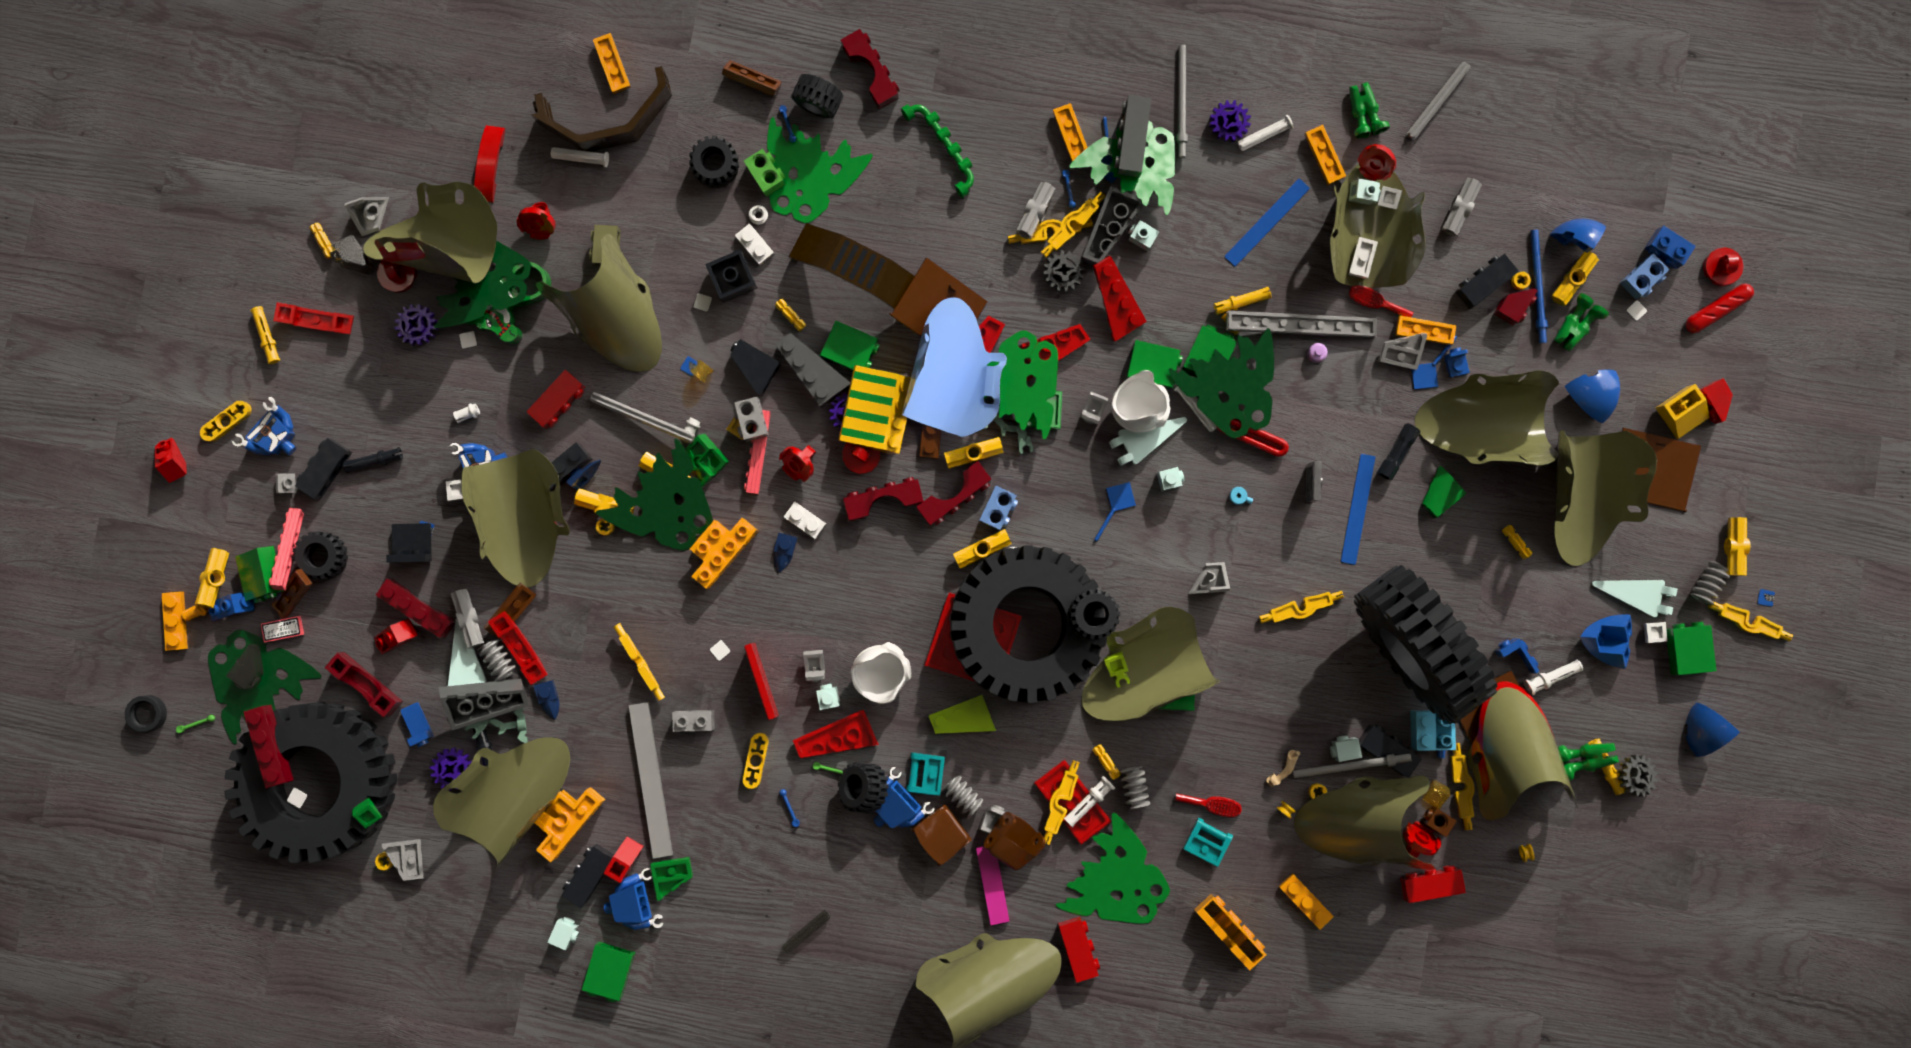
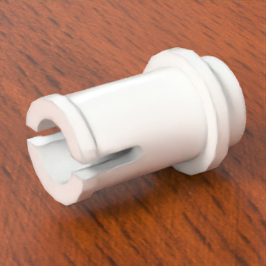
(466, 413)
(692, 425)

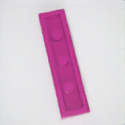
(992, 886)

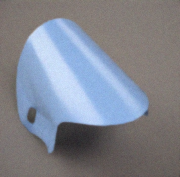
(953, 373)

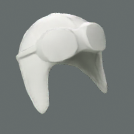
(1140, 403)
(880, 672)

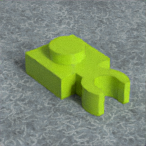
(1117, 666)

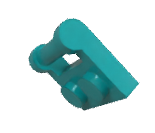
(932, 773)
(1205, 848)

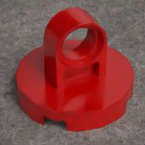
(1377, 162)
(536, 221)
(1723, 266)
(395, 277)
(860, 459)
(798, 462)
(1420, 840)

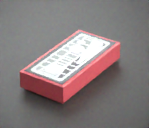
(282, 629)

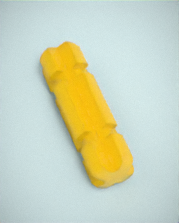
(321, 239)
(792, 317)
(1517, 541)
(1106, 762)

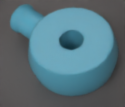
(1243, 496)

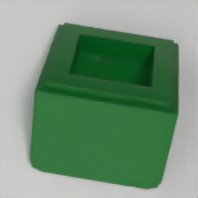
(366, 813)

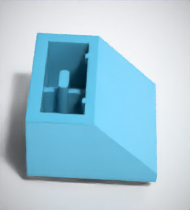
(1430, 732)

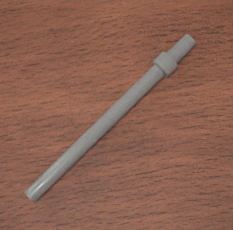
(1182, 137)
(1389, 760)

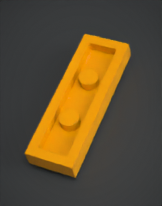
(611, 63)
(1070, 130)
(1325, 155)
(1436, 331)
(174, 624)
(1306, 901)

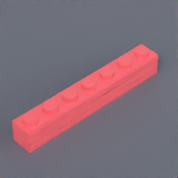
(757, 458)
(283, 560)

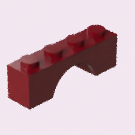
(858, 49)
(974, 479)
(859, 504)
(411, 606)
(352, 673)
(261, 726)

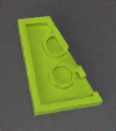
(963, 717)

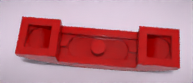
(488, 161)
(313, 319)
(518, 646)

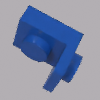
(1457, 362)

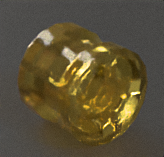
(701, 370)

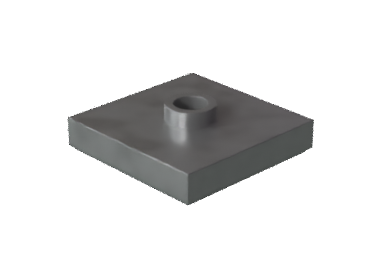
(1313, 481)

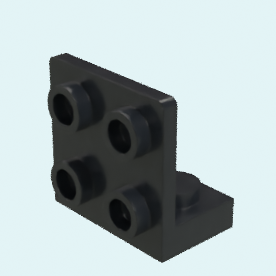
(411, 543)

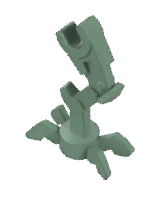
(1023, 438)
(520, 723)

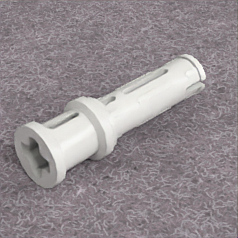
(1545, 680)
(1072, 818)

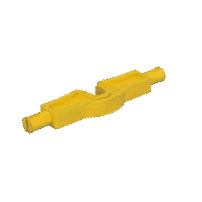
(1065, 231)
(1040, 233)
(1311, 604)
(1759, 625)
(642, 666)
(1064, 792)
(1463, 797)

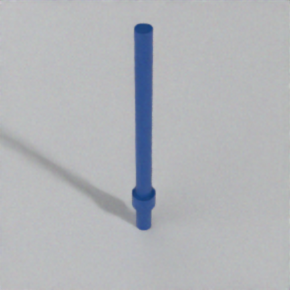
(1541, 322)

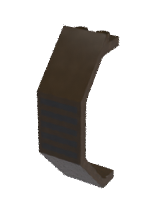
(612, 136)
(851, 263)

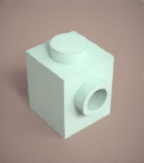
(1364, 191)
(1143, 235)
(1170, 479)
(828, 697)
(1345, 748)
(564, 933)

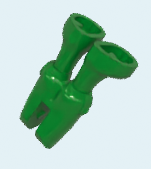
(1368, 105)
(1581, 329)
(1593, 757)

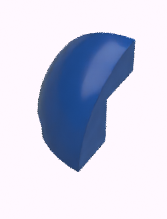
(1581, 232)
(1596, 394)
(1609, 640)
(1707, 730)

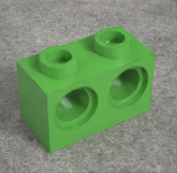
(763, 173)

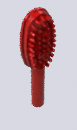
(1372, 299)
(1217, 805)

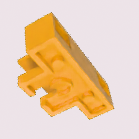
(719, 549)
(565, 819)
(1227, 928)

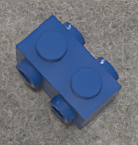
(1670, 247)

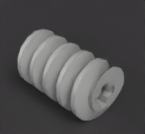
(1710, 582)
(496, 660)
(1135, 787)
(963, 796)

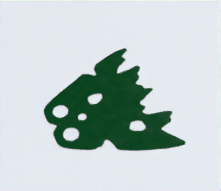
(487, 291)
(1237, 381)
(658, 504)
(246, 699)

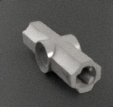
(1461, 206)
(1035, 210)
(467, 618)

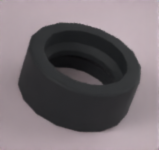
(130, 713)

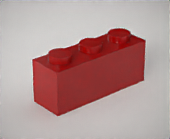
(556, 399)
(1432, 884)
(1079, 949)

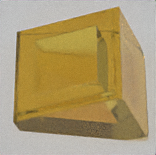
(1437, 794)

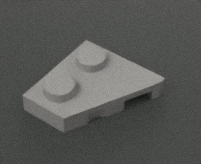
(1404, 351)
(406, 858)

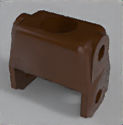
(941, 834)
(1014, 841)

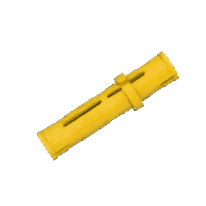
(1234, 303)
(272, 356)
(1610, 773)

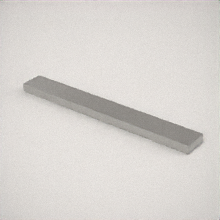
(1301, 324)
(650, 780)

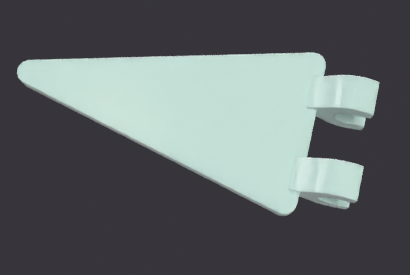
(1141, 444)
(1640, 594)
(464, 662)

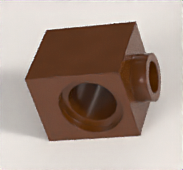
(1446, 821)

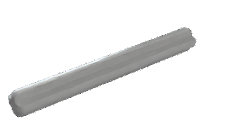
(1439, 99)

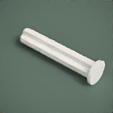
(1265, 133)
(580, 156)
(1192, 402)

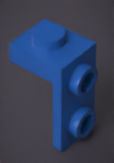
(230, 605)
(1507, 647)
(417, 725)

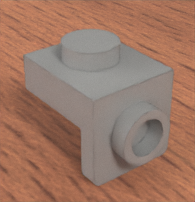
(1094, 408)
(285, 483)
(814, 665)
(990, 817)

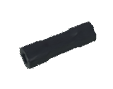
(1392, 463)

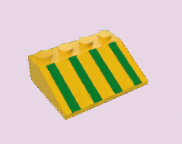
(875, 410)

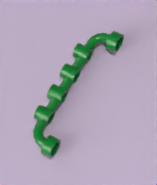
(943, 136)

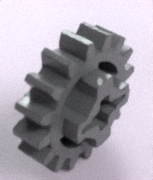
(1071, 270)
(1638, 773)

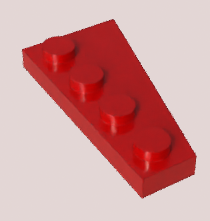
(1119, 303)

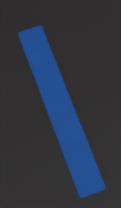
(1267, 222)
(1358, 509)

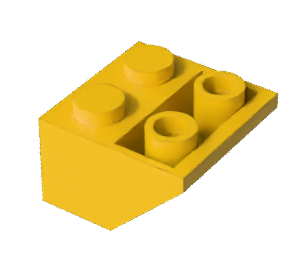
(1684, 410)

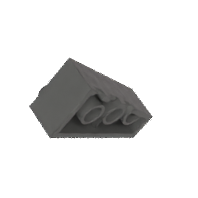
(1133, 136)
(1111, 223)
(817, 376)
(481, 701)

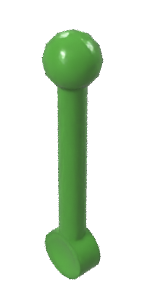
(180, 729)
(817, 765)

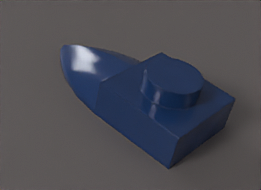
(581, 477)
(784, 550)
(548, 698)

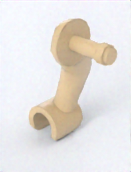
(1292, 758)

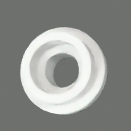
(756, 209)

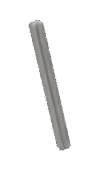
(642, 417)

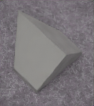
(367, 213)
(1212, 579)

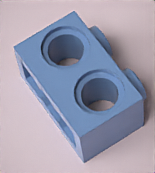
(1642, 274)
(994, 506)

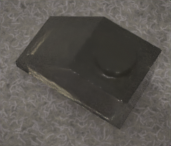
(351, 255)
(248, 668)

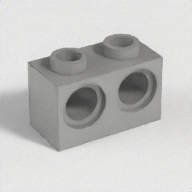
(755, 417)
(693, 720)

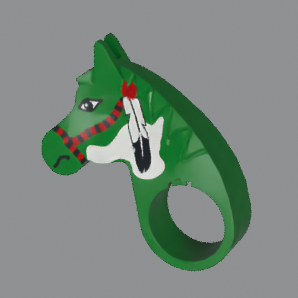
(503, 321)

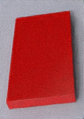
(761, 680)
(1092, 821)

